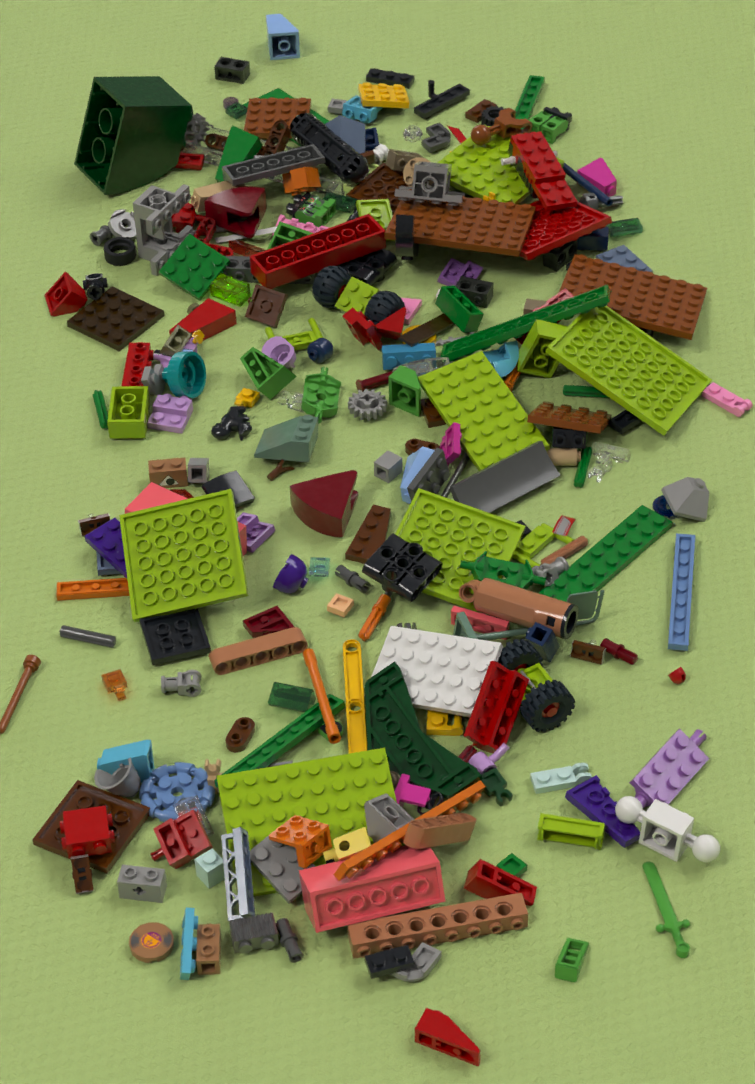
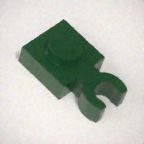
(495, 785)

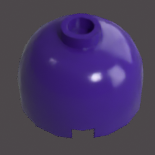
(291, 576)

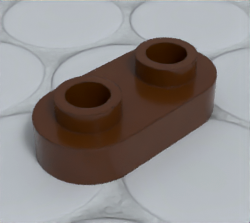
(413, 445)
(242, 731)

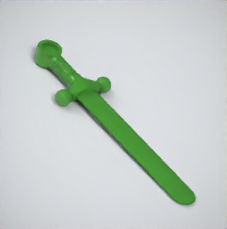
(671, 923)

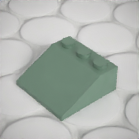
(289, 440)

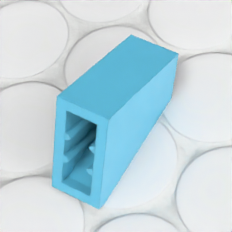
(140, 753)

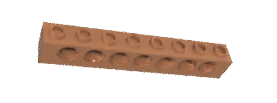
(438, 925)

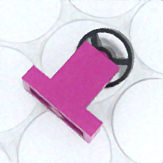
(415, 795)

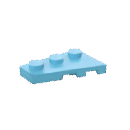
(189, 944)

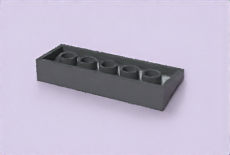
(272, 165)
(506, 479)

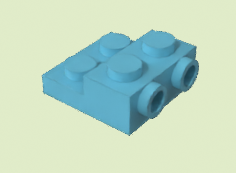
(354, 110)

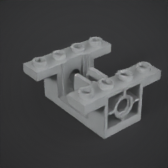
(422, 190)
(154, 224)

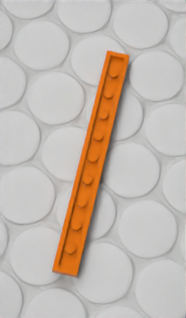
(394, 840)

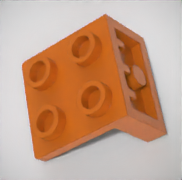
(306, 835)

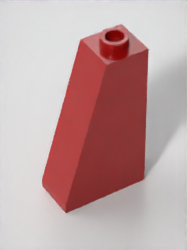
(208, 317)

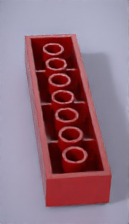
(317, 251)

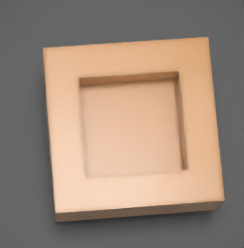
(340, 605)

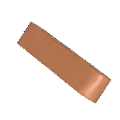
(258, 651)
(439, 830)

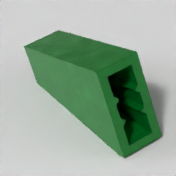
(238, 148)

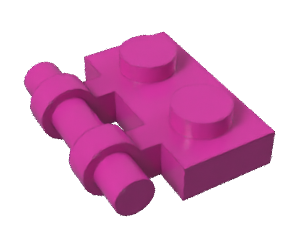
(451, 443)

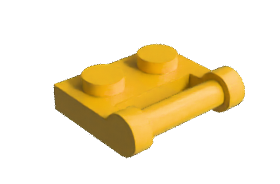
(438, 724)

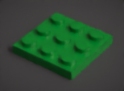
(194, 266)

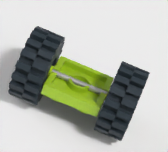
(545, 700)

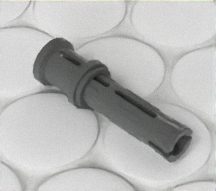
(102, 234)

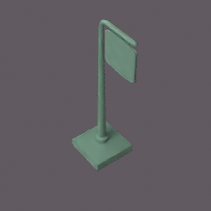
(585, 601)

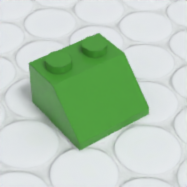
(405, 390)

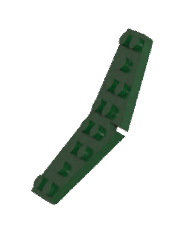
(409, 751)

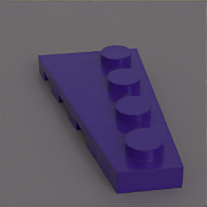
(599, 807)

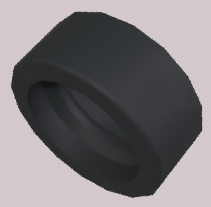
(120, 259)

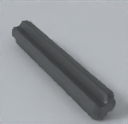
(88, 636)

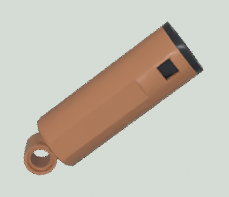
(521, 606)

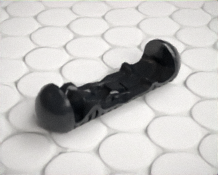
(309, 130)

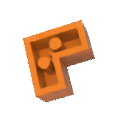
(301, 180)

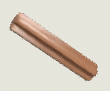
(566, 550)

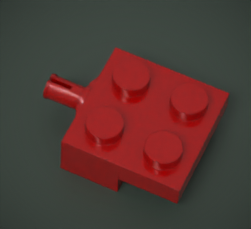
(185, 217)
(362, 329)
(181, 839)

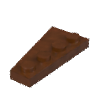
(370, 535)

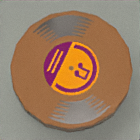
(151, 942)

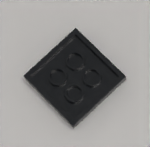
(174, 636)

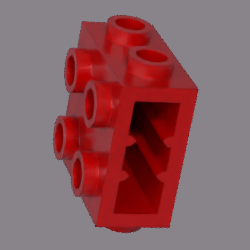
(87, 831)

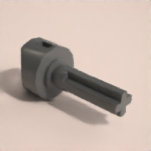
(591, 200)

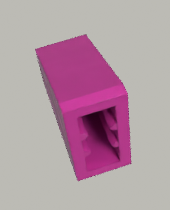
(600, 176)

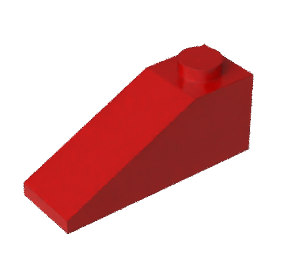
(493, 882)
(443, 1035)

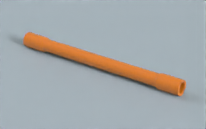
(331, 727)

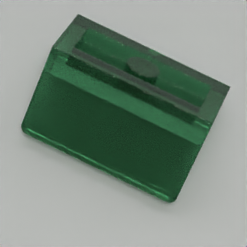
(291, 697)

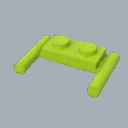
(300, 340)
(535, 542)

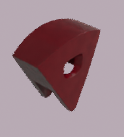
(237, 204)
(326, 502)

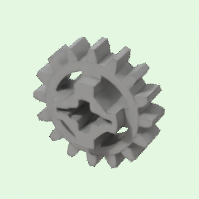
(199, 127)
(367, 404)

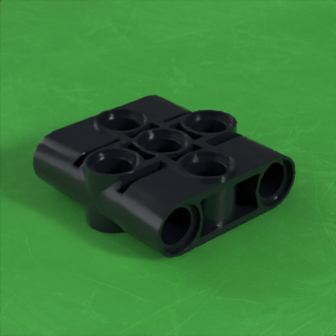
(370, 267)
(402, 567)

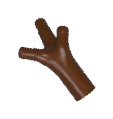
(278, 470)

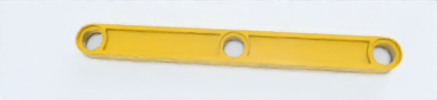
(354, 697)

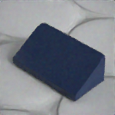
(371, 139)

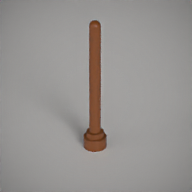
(30, 665)

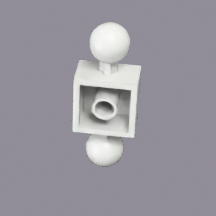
(667, 830)

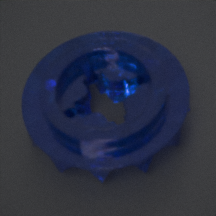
(659, 507)

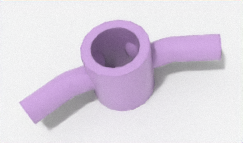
(484, 763)

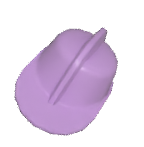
(280, 351)

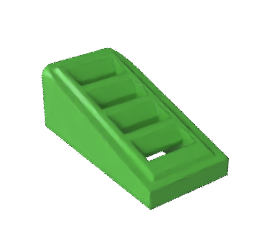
(571, 961)

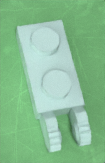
(560, 778)

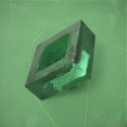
(236, 110)

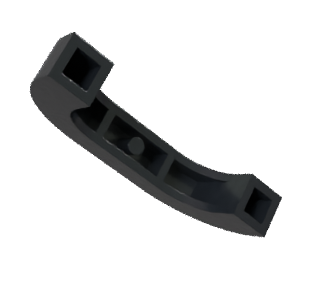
(405, 237)

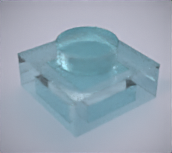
(319, 567)

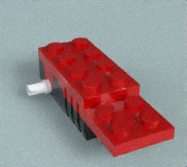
(540, 170)

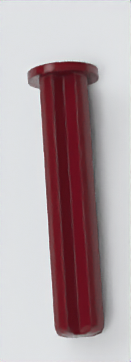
(373, 381)

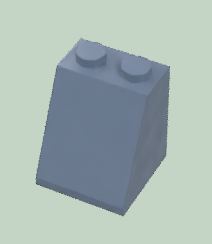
(350, 131)

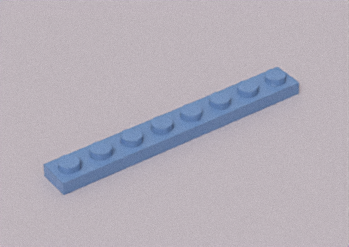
(681, 592)

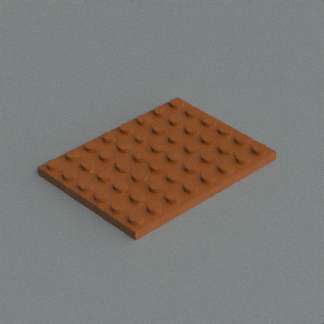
(469, 226)
(640, 296)

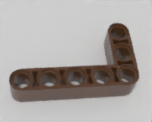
(269, 148)

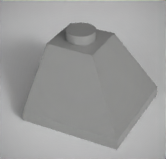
(688, 498)
(384, 817)

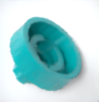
(187, 380)

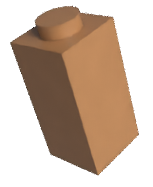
(208, 949)

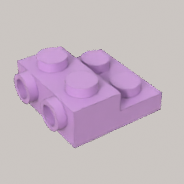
(170, 413)

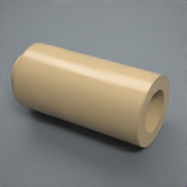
(564, 456)

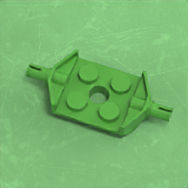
(322, 387)

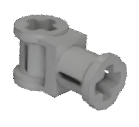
(552, 570)
(183, 683)

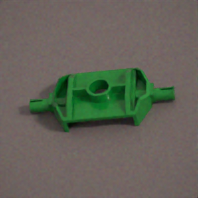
(515, 573)

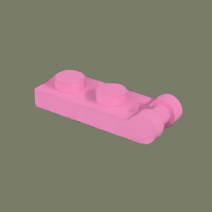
(726, 399)

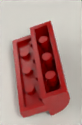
(496, 707)

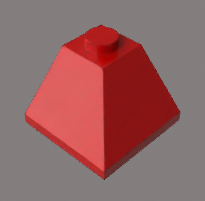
(65, 296)

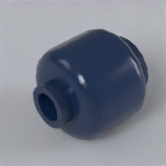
(320, 350)

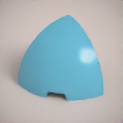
(504, 358)

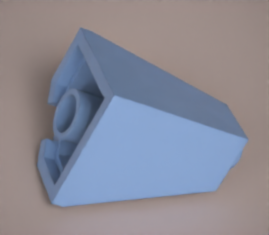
(413, 465)

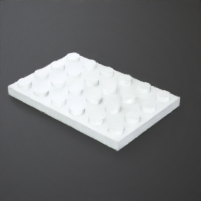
(439, 668)

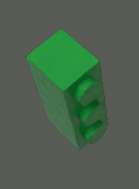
(459, 309)

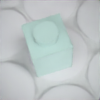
(210, 868)

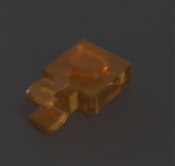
(115, 682)

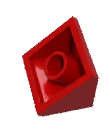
(392, 325)

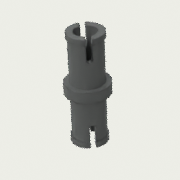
(352, 578)
(289, 940)

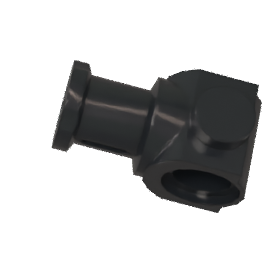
(95, 285)

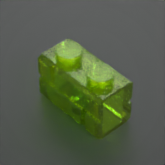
(230, 290)

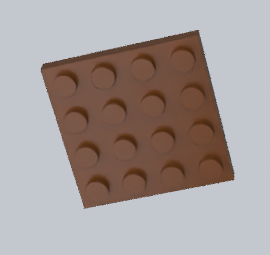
(265, 112)
(569, 418)

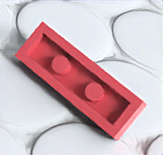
(481, 622)

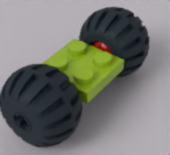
(339, 290)

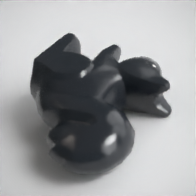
(232, 421)

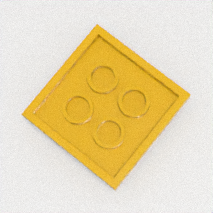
(383, 95)

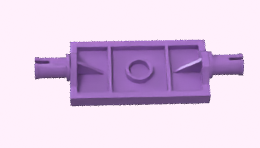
(670, 768)

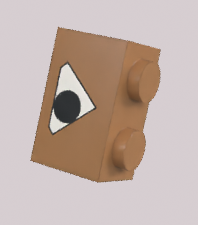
(168, 472)

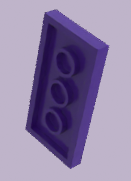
(109, 544)

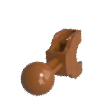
(504, 125)

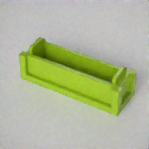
(571, 831)

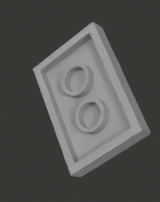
(279, 867)

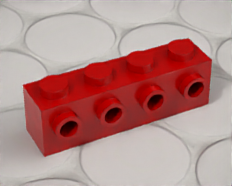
(138, 357)

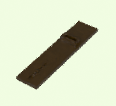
(426, 330)

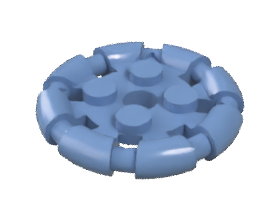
(169, 785)

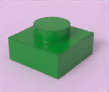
(513, 865)

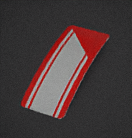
(563, 525)

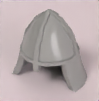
(122, 782)

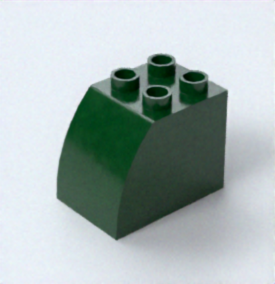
(131, 132)

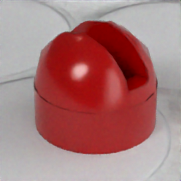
(677, 676)

